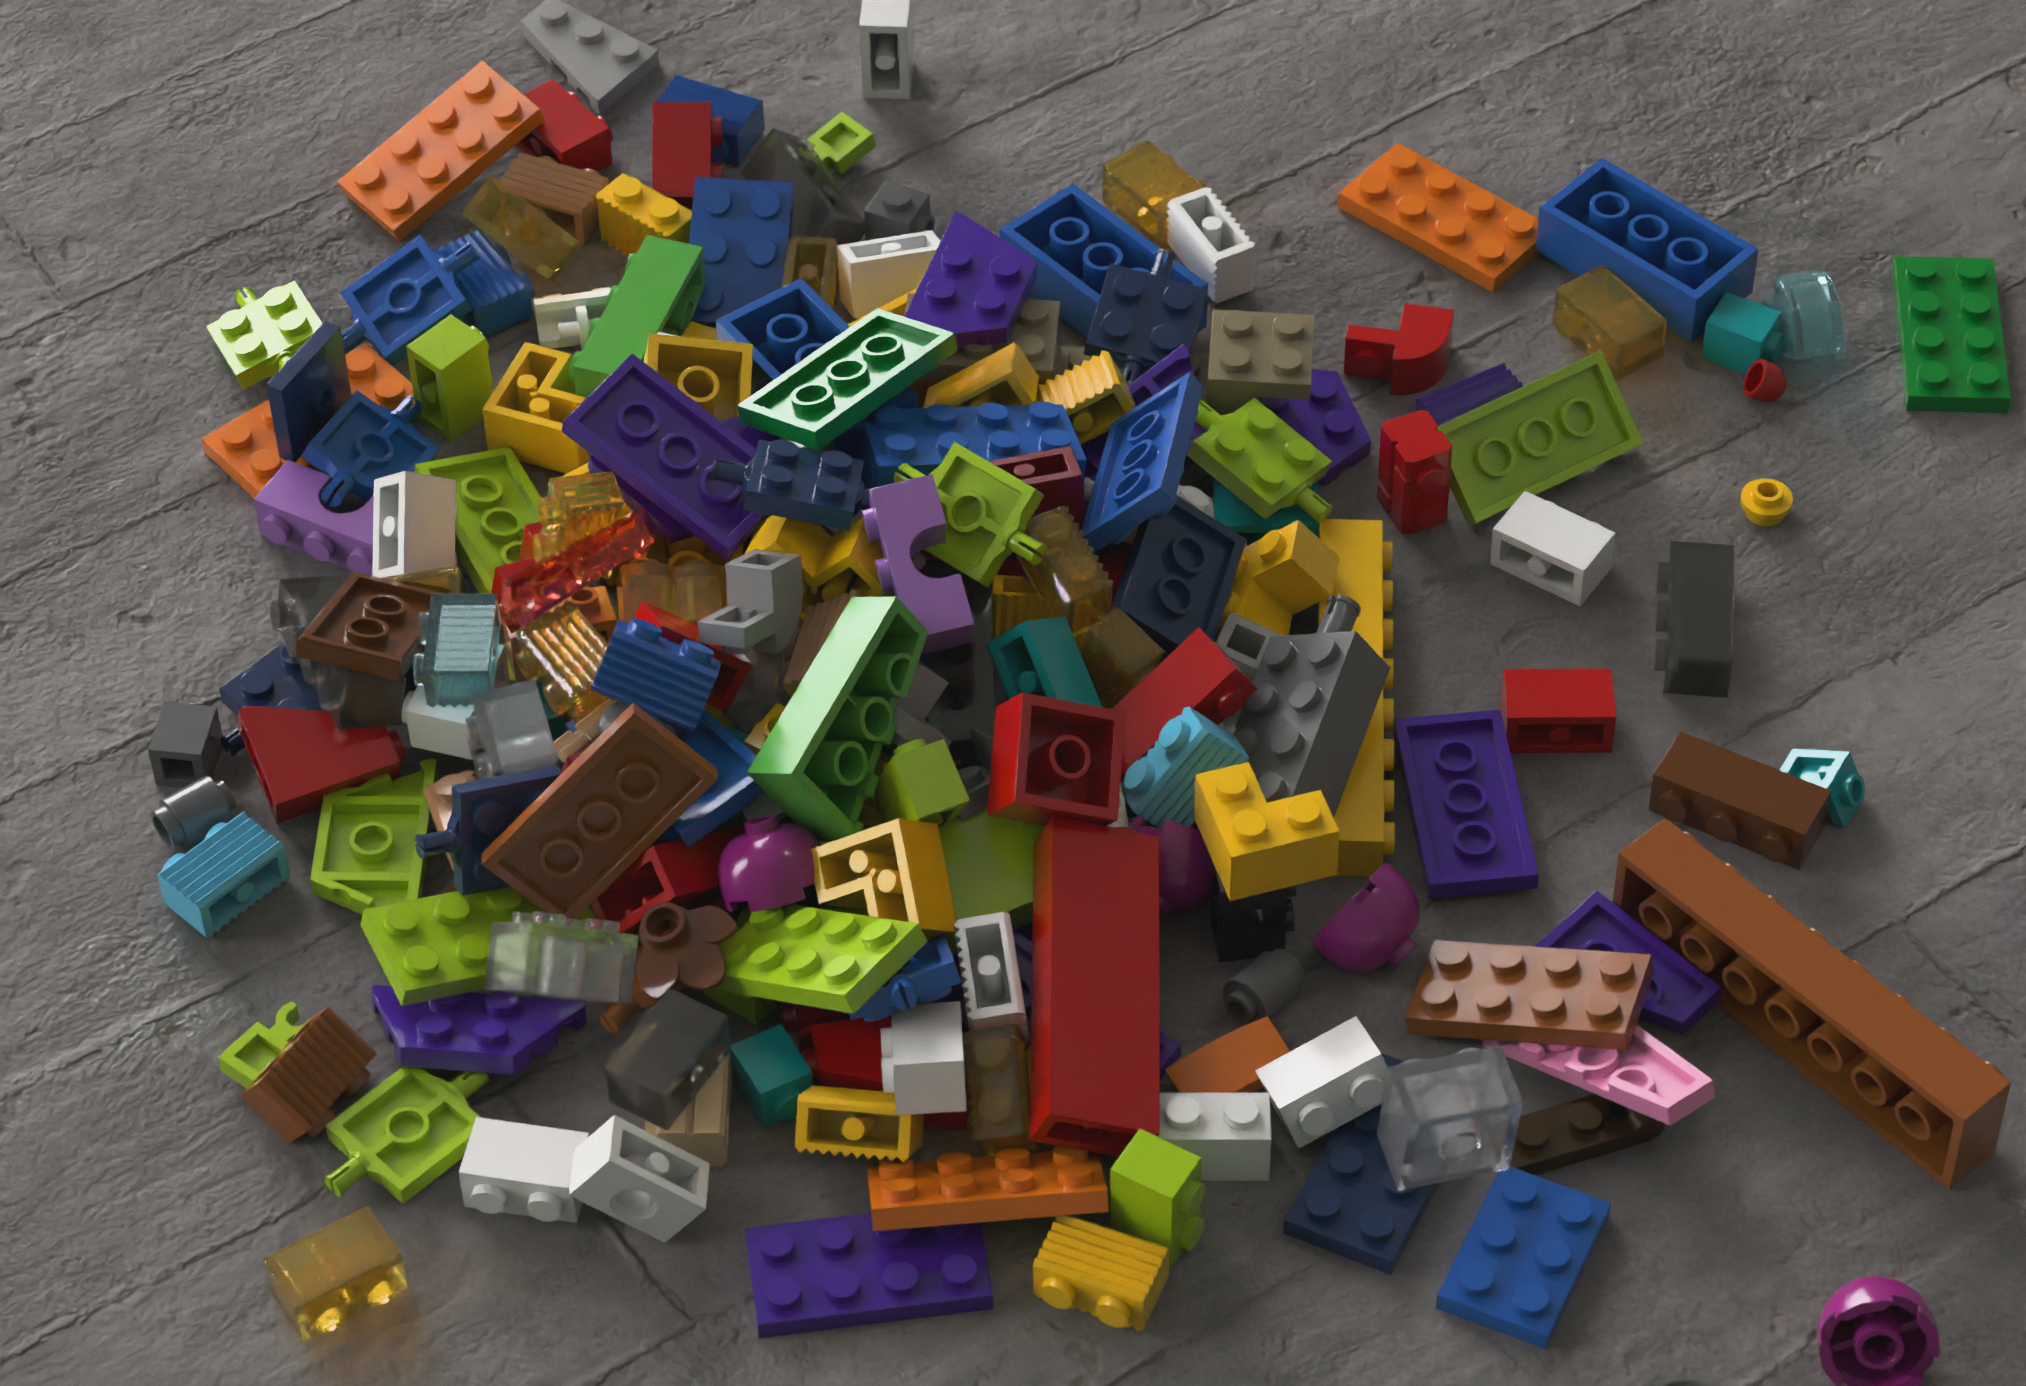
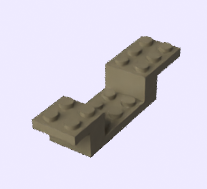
(1247, 358)

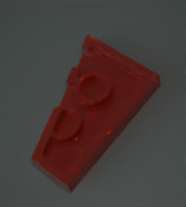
(573, 568)

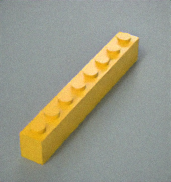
(1367, 795)

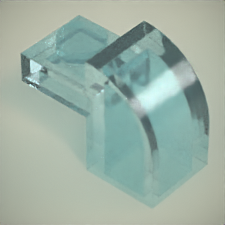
(1809, 314)

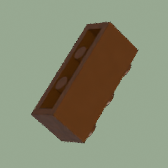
(1739, 800)

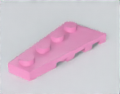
(1642, 1078)

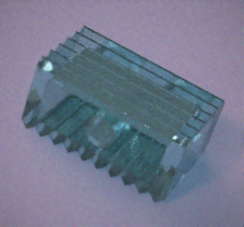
(460, 647)

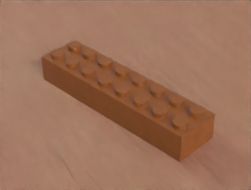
(1816, 1005)

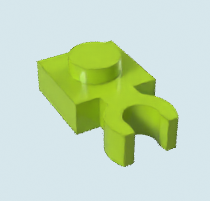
(842, 143)
(259, 1046)

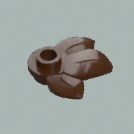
(686, 954)

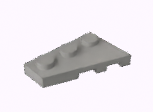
(588, 51)

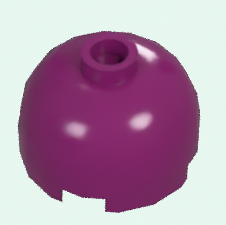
(767, 865)
(1182, 866)
(1372, 925)
(1877, 1334)

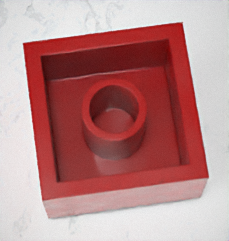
(1055, 761)

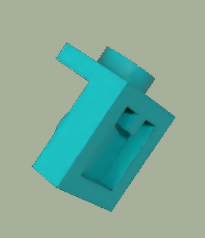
(1834, 772)

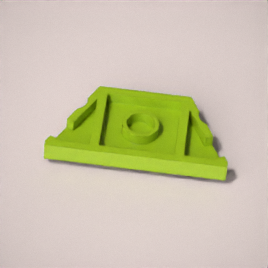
(368, 841)

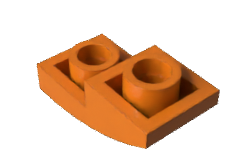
(1230, 1061)

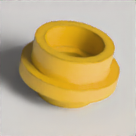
(1766, 501)

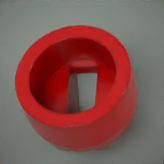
(1764, 381)

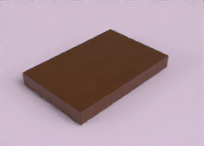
(368, 627)

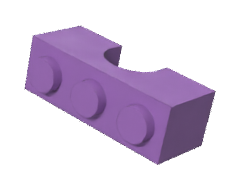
(296, 515)
(906, 521)

